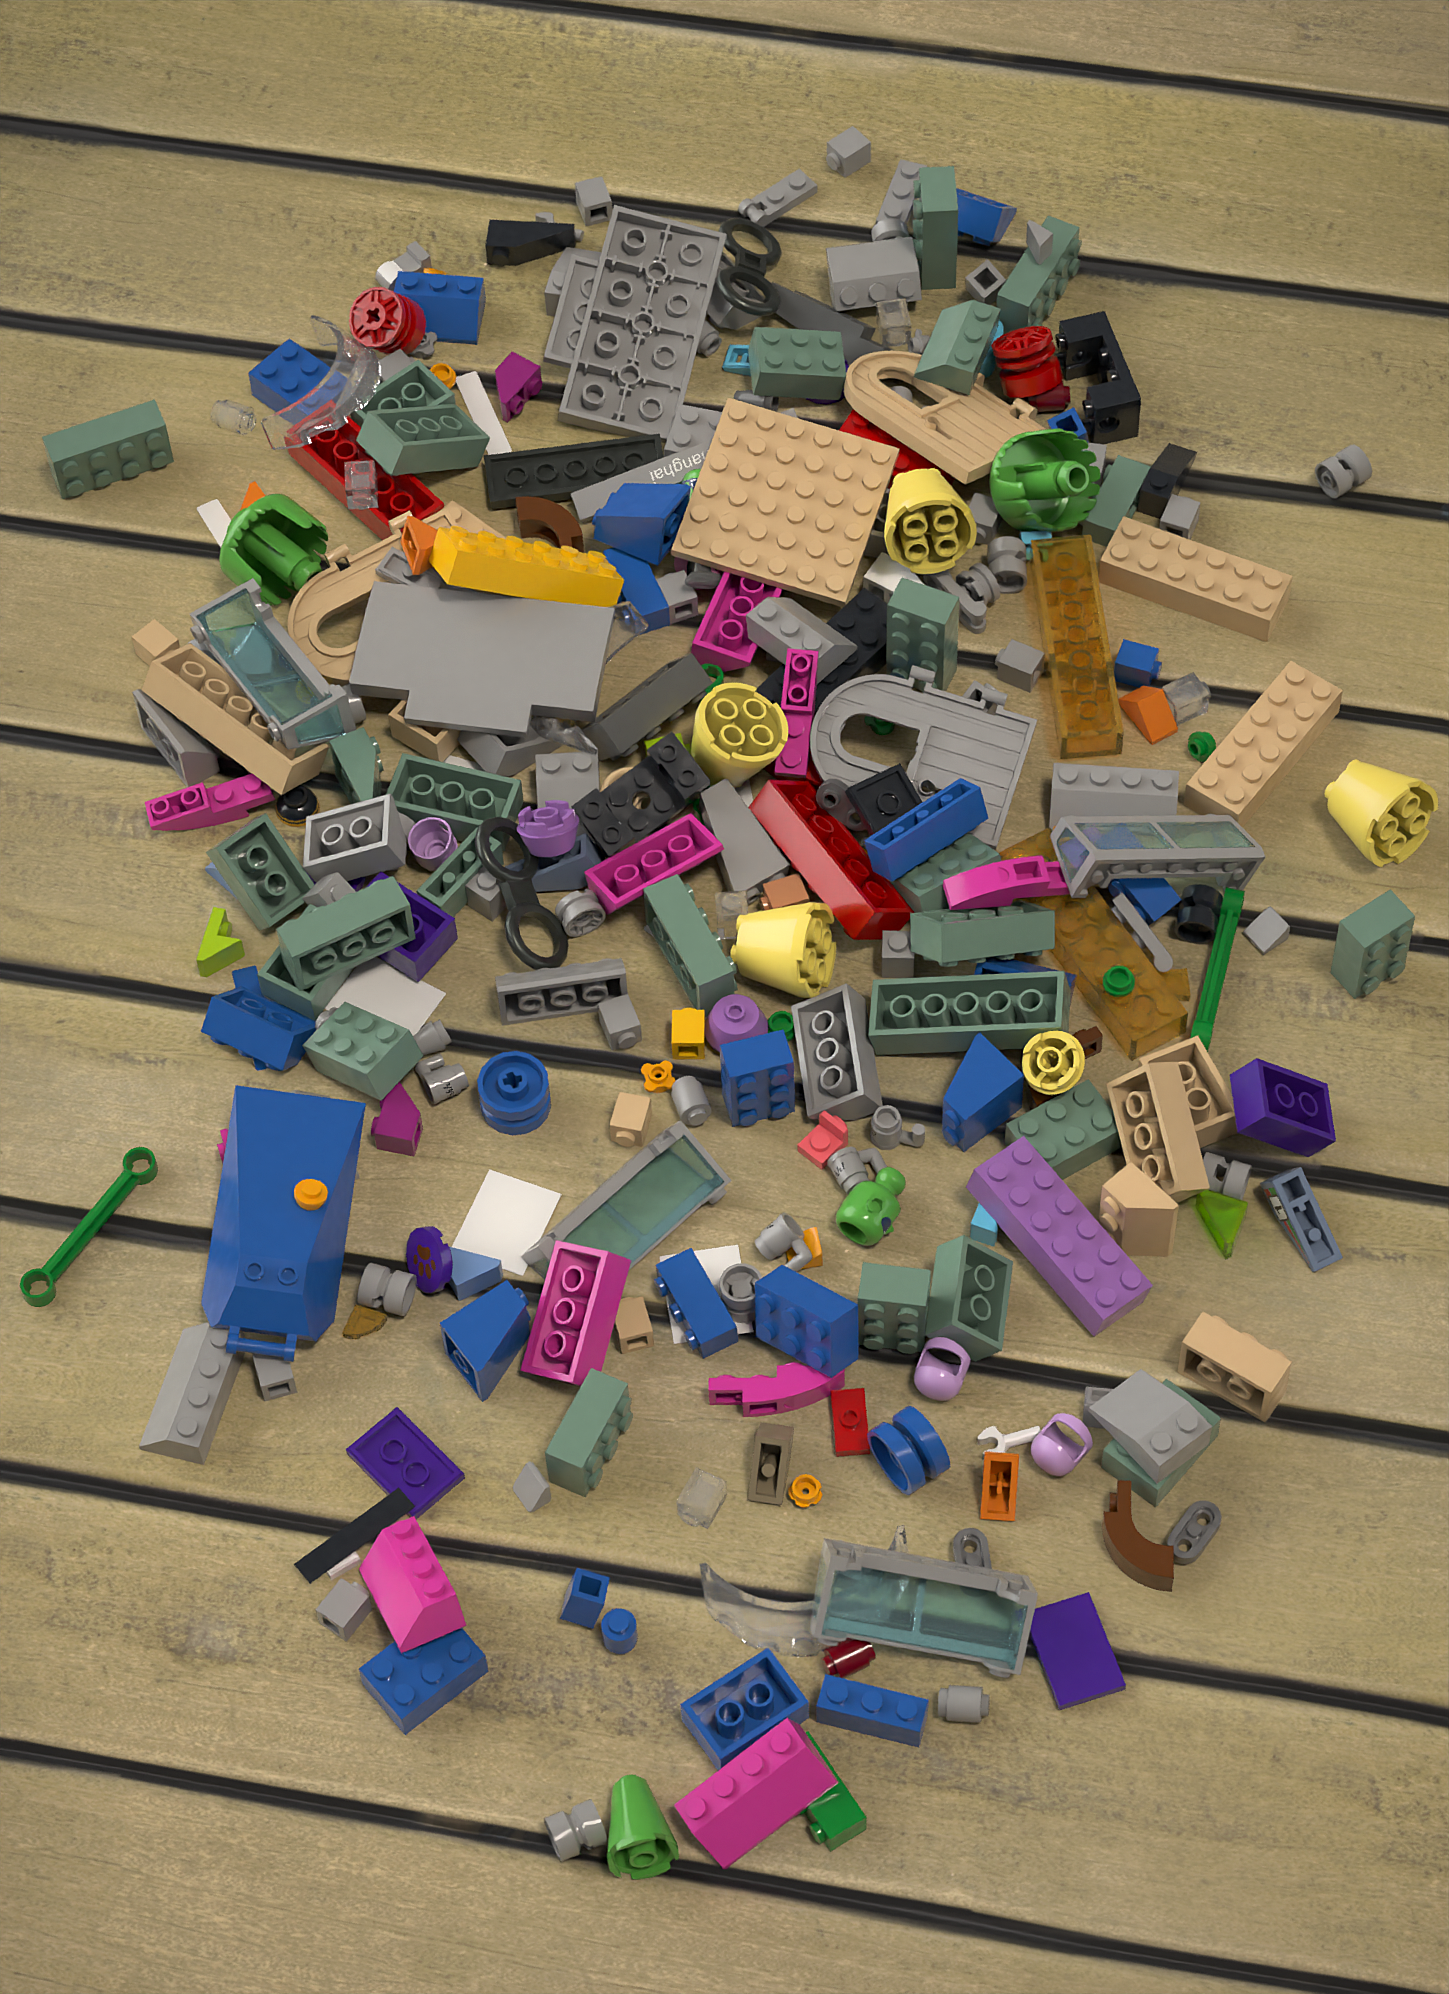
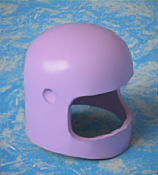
(431, 842)
(937, 1378)
(1055, 1451)

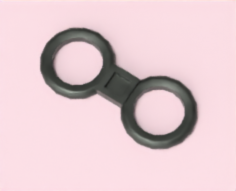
(749, 267)
(520, 896)

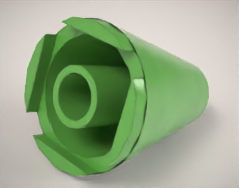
(638, 1831)

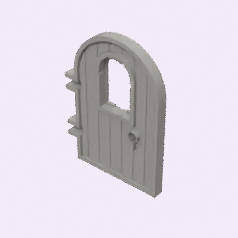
(952, 741)

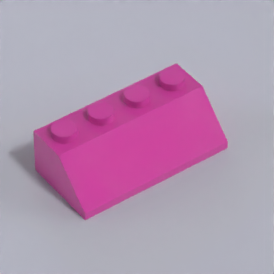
(723, 631)
(651, 860)
(575, 1313)
(410, 1586)
(756, 1793)

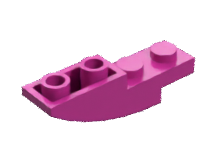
(798, 708)
(206, 807)
(1003, 881)
(762, 1396)

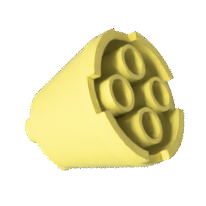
(927, 522)
(737, 733)
(1381, 811)
(787, 948)

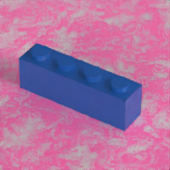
(926, 829)

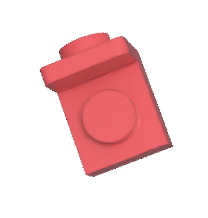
(824, 1140)

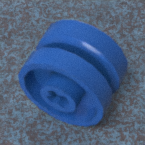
(514, 1093)
(908, 1450)

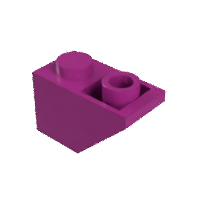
(516, 383)
(399, 1123)

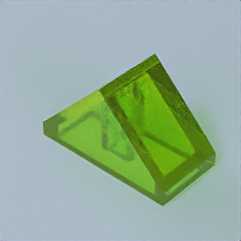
(1223, 1218)

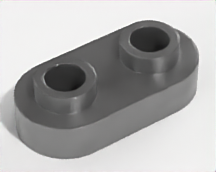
(841, 808)
(1193, 1534)
(974, 1538)

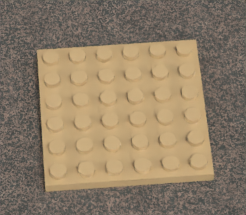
(785, 502)

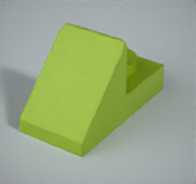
(217, 946)

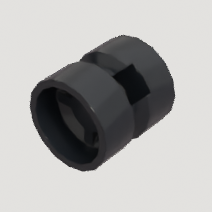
(1198, 914)

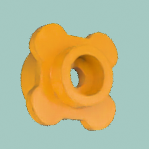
(661, 1084)

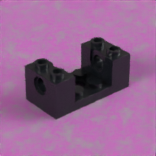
(1089, 348)
(666, 776)

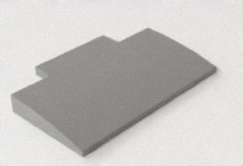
(633, 323)
(481, 657)

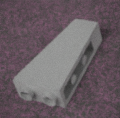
(748, 851)

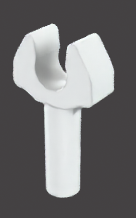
(1006, 1441)

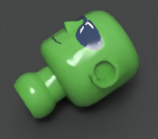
(871, 1208)

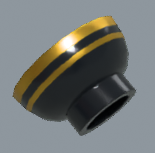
(296, 805)

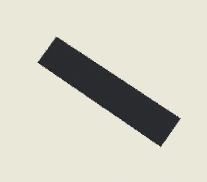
(354, 1535)

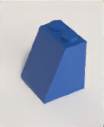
(642, 519)
(980, 1095)
(487, 1336)

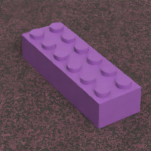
(1058, 1236)

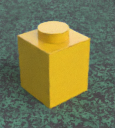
(688, 1034)

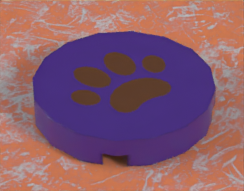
(429, 1259)

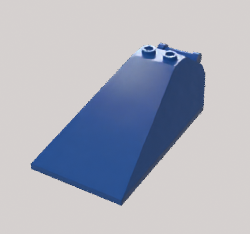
(269, 1258)

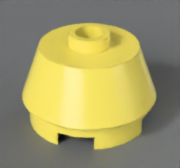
(1053, 1062)

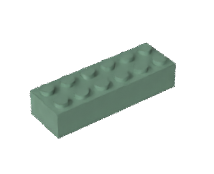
(952, 1010)

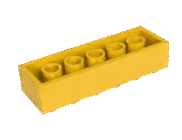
(524, 568)

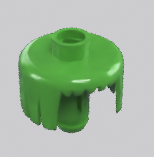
(1044, 480)
(273, 546)

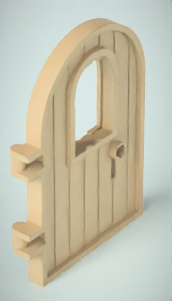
(956, 433)
(336, 591)

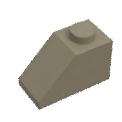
(770, 1463)

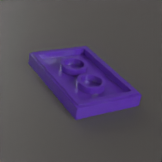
(404, 1458)
(1075, 1651)

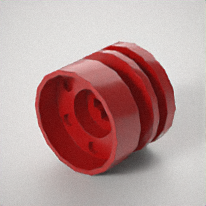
(387, 321)
(1027, 361)

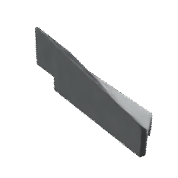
(812, 314)

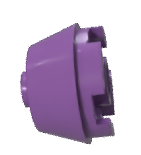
(548, 829)
(734, 1019)

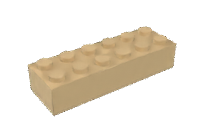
(1195, 579)
(216, 708)
(1264, 745)

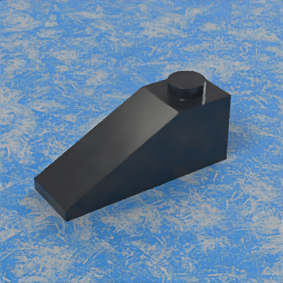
(525, 241)
(1165, 479)

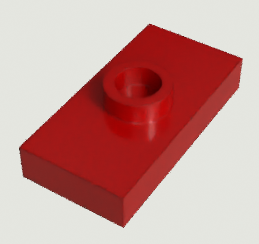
(850, 1422)

